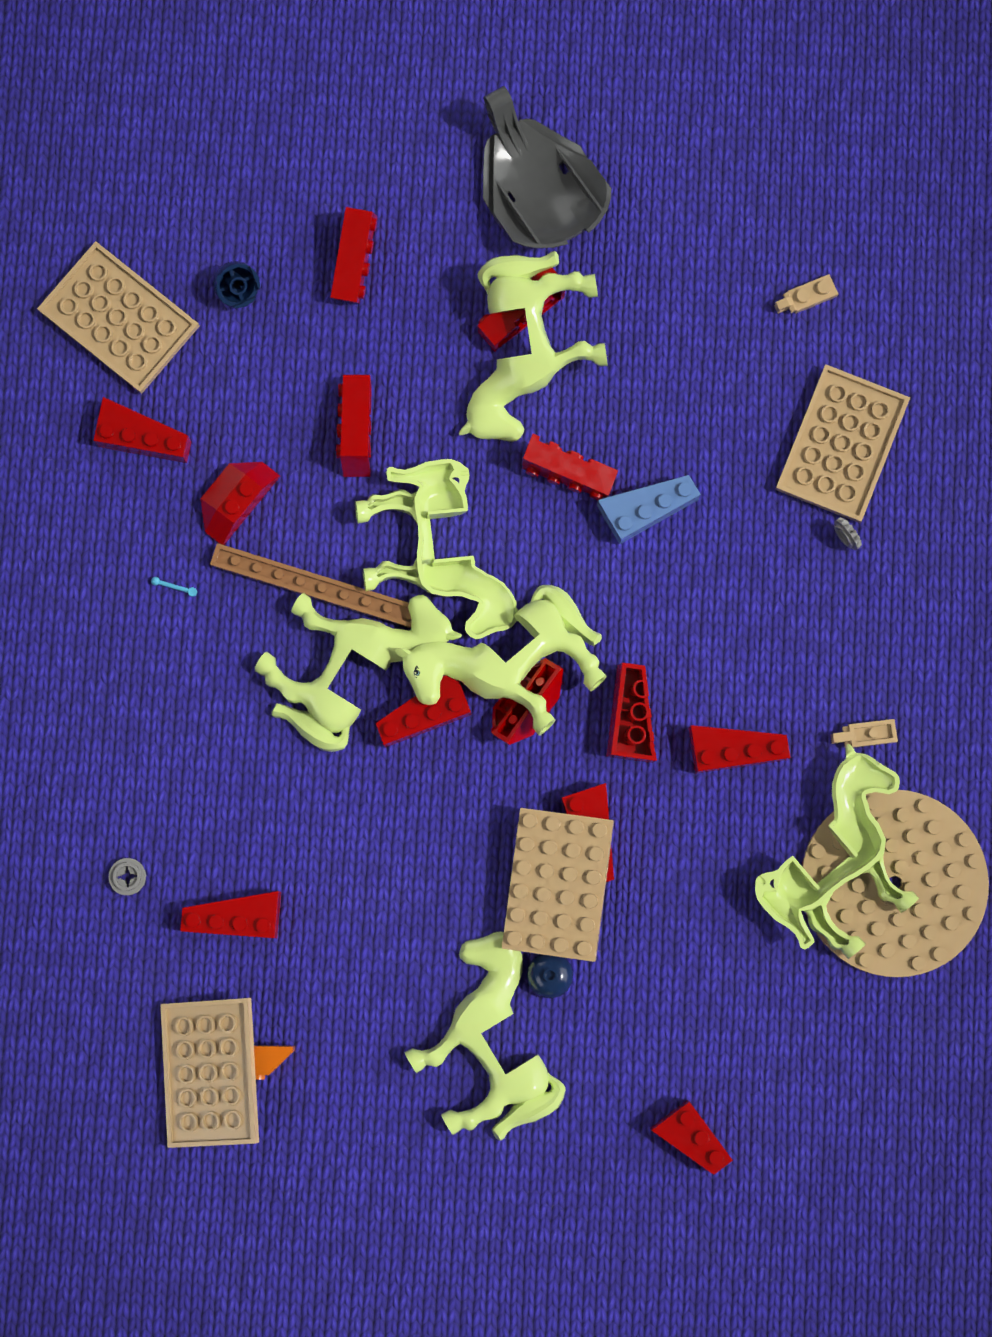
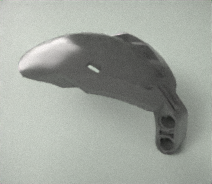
(525, 162)

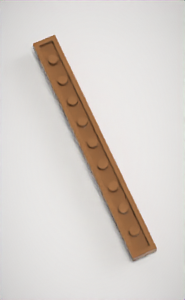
(311, 584)

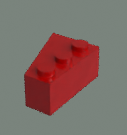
(692, 1137)

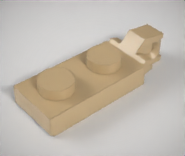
(807, 295)
(867, 734)

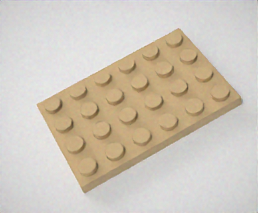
(118, 317)
(842, 443)
(558, 884)
(209, 1073)

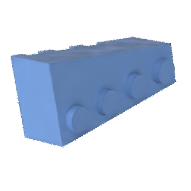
(644, 507)

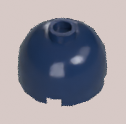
(236, 284)
(549, 976)

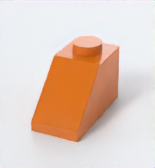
(269, 1058)

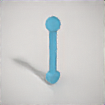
(191, 591)

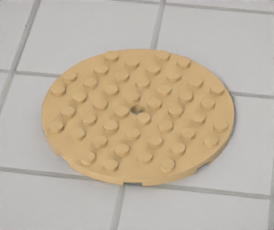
(933, 858)

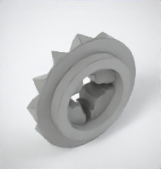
(847, 534)
(119, 868)

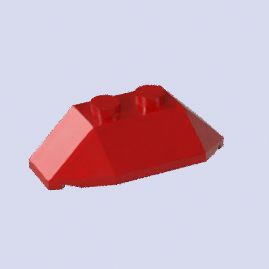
(234, 497)
(513, 720)

